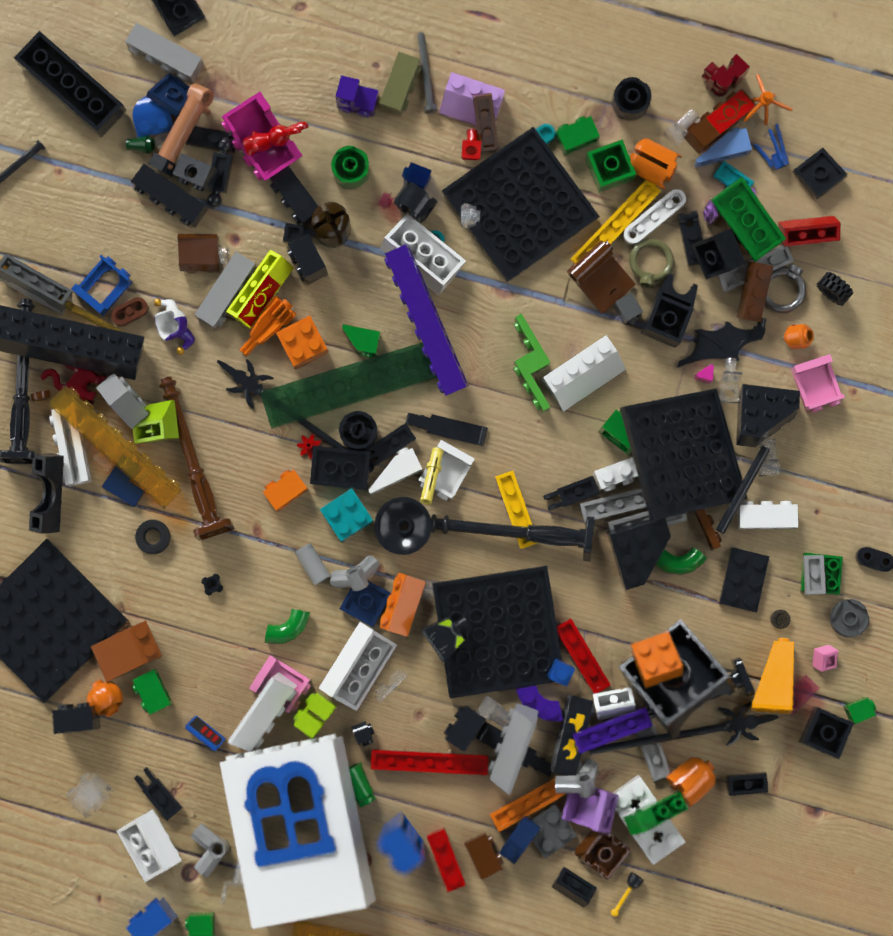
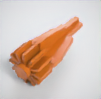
(271, 321)

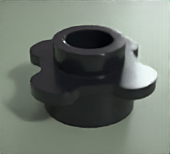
(208, 588)

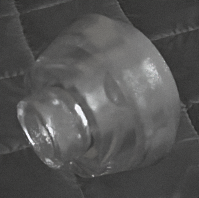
(469, 215)

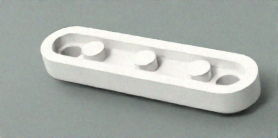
(654, 216)

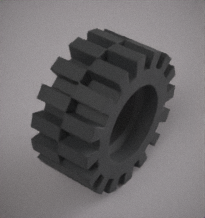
(835, 288)

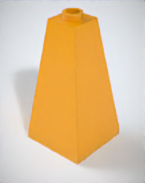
(776, 683)

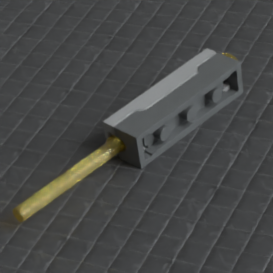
(43, 289)

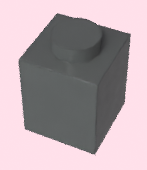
(628, 309)

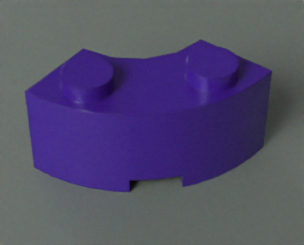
(546, 709)

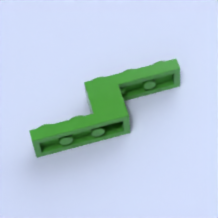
(531, 363)

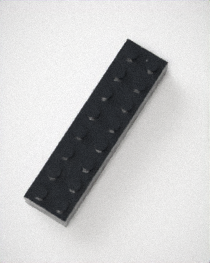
(70, 343)

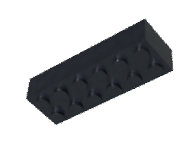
(70, 84)

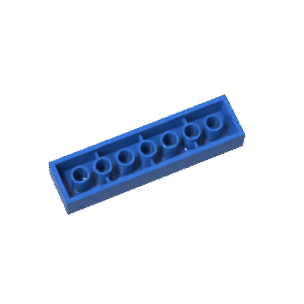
(401, 843)

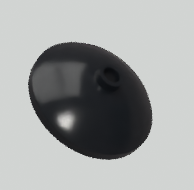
(391, 519)

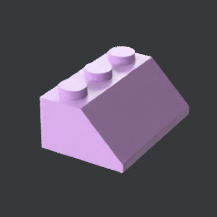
(459, 98)

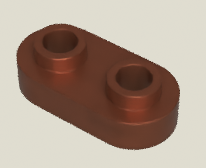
(130, 312)

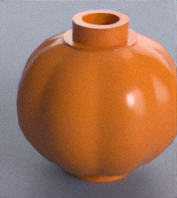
(105, 698)

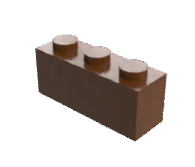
(755, 291)

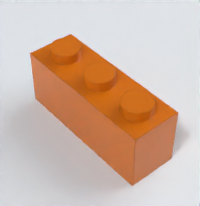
(402, 604)

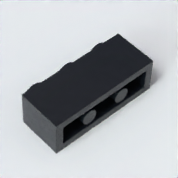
(293, 195)

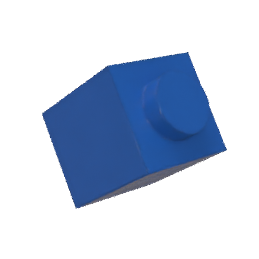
(561, 672)

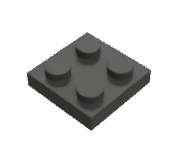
(553, 831)

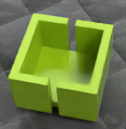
(308, 722)

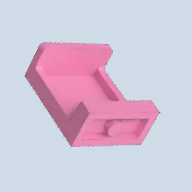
(817, 384)
(272, 667)

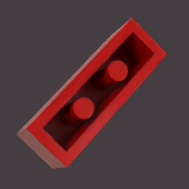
(810, 230)
(446, 859)

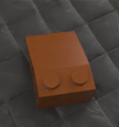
(126, 651)

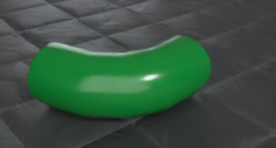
(681, 564)
(289, 630)

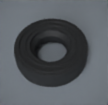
(140, 537)

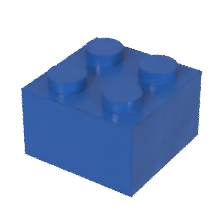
(153, 920)

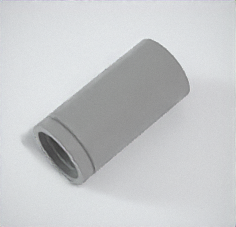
(312, 564)

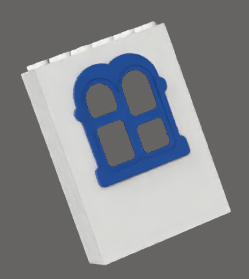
(308, 877)

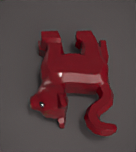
(79, 381)

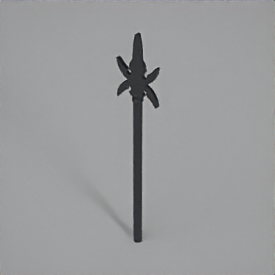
(250, 384)
(737, 724)

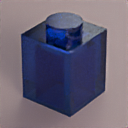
(417, 174)

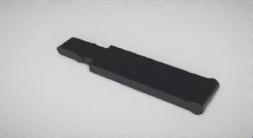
(449, 428)
(491, 736)

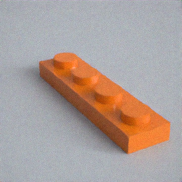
(525, 805)

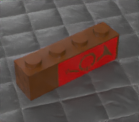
(720, 121)

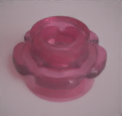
(385, 200)

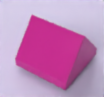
(705, 375)

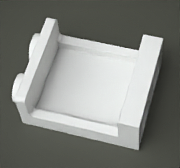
(454, 469)

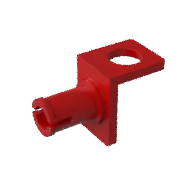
(471, 147)

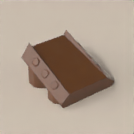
(198, 252)
(602, 852)

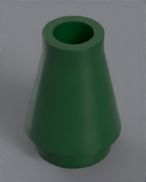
(141, 144)

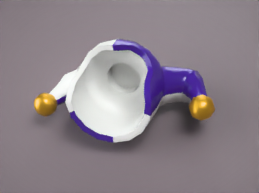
(173, 324)

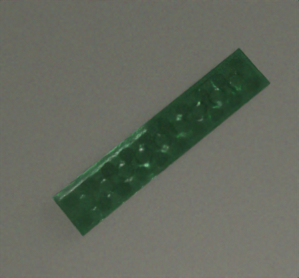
(346, 385)

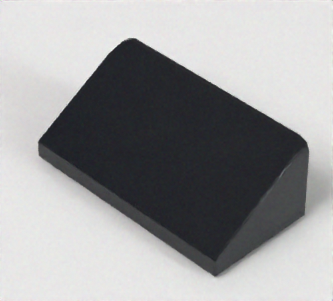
(574, 887)

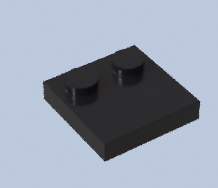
(820, 173)

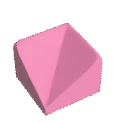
(825, 658)

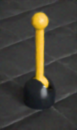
(634, 882)

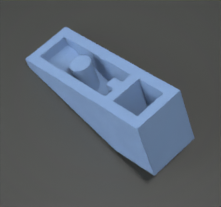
(730, 146)

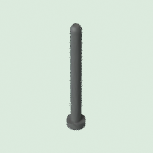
(430, 107)

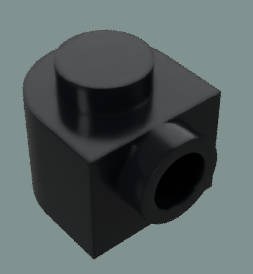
(363, 733)

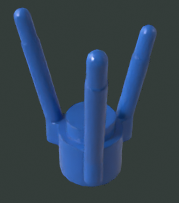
(779, 158)

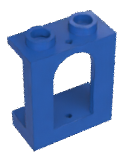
(104, 265)

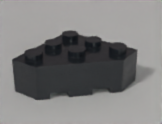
(763, 412)
(638, 549)

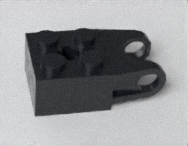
(675, 308)

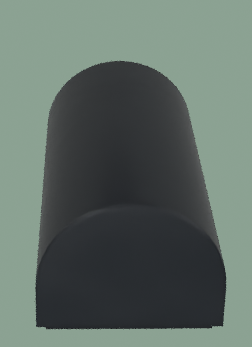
(747, 783)

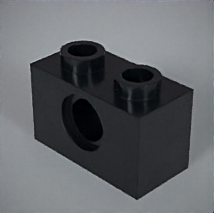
(188, 166)

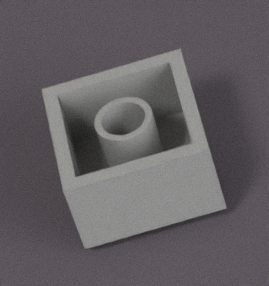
(123, 400)

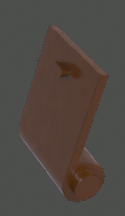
(601, 276)

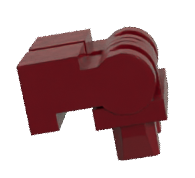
(722, 78)

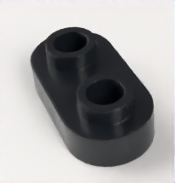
(875, 559)

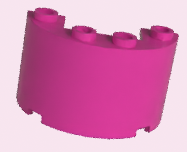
(257, 116)

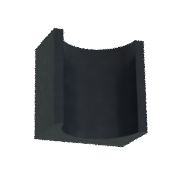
(679, 697)

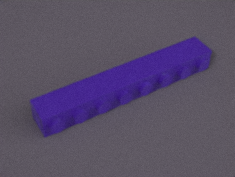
(426, 319)

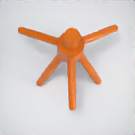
(765, 100)

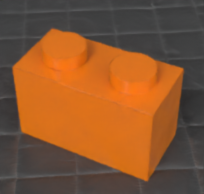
(285, 490)

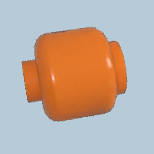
(798, 336)

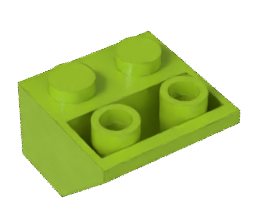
(158, 425)

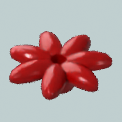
(309, 450)

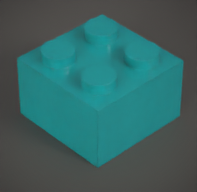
(346, 515)

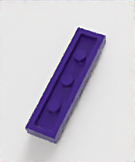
(612, 730)

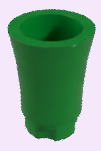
(361, 786)

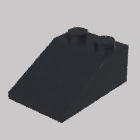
(179, 14)

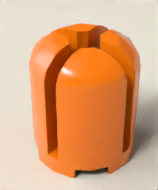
(657, 154)

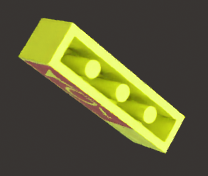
(260, 289)

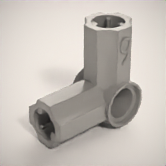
(356, 576)
(581, 783)
(211, 858)

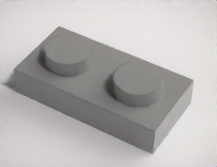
(814, 574)

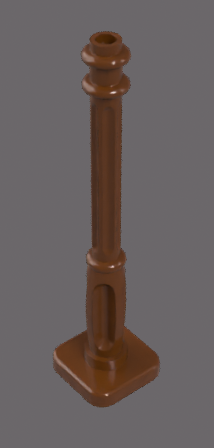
(203, 496)

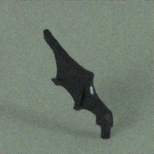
(723, 342)

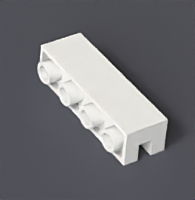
(71, 446)

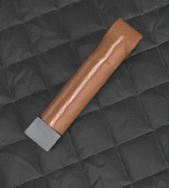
(197, 103)

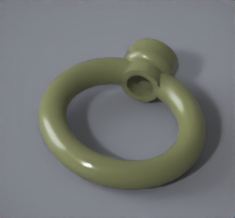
(648, 279)

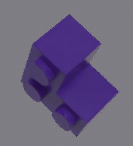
(356, 98)

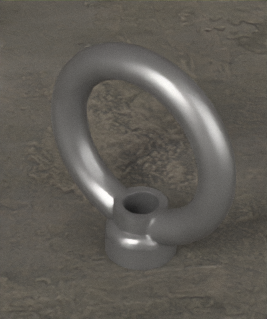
(794, 273)

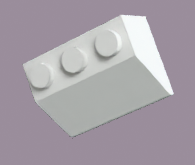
(149, 845)

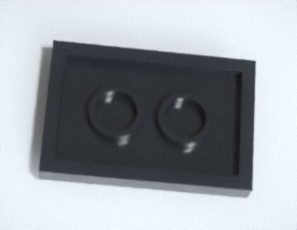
(340, 467)
(744, 579)

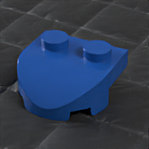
(151, 118)

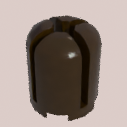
(335, 215)

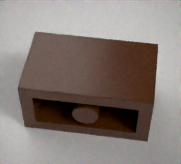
(483, 855)

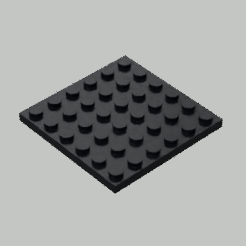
(523, 204)
(682, 453)
(51, 620)
(509, 632)

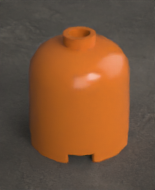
(693, 779)

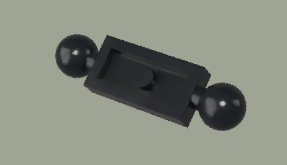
(222, 162)

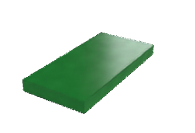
(748, 219)

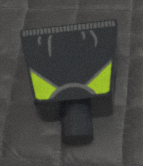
(445, 635)

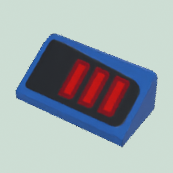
(205, 733)

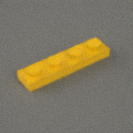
(514, 504)

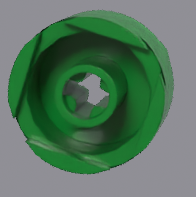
(357, 159)

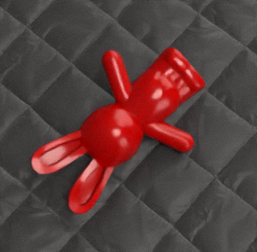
(277, 136)

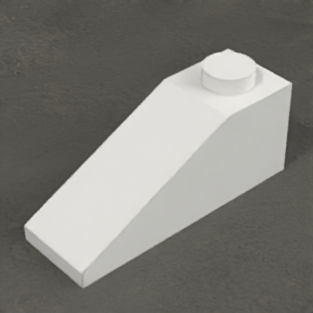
(400, 468)

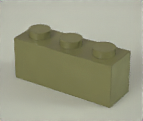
(400, 84)

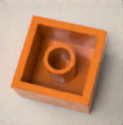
(302, 342)
(657, 659)

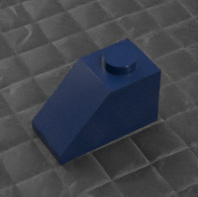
(519, 840)

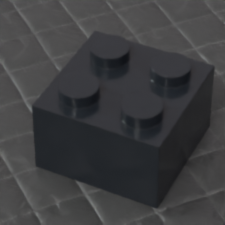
(718, 254)
(307, 258)
(77, 719)
(464, 728)
(826, 732)

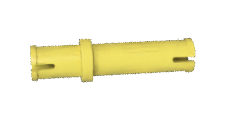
(433, 469)

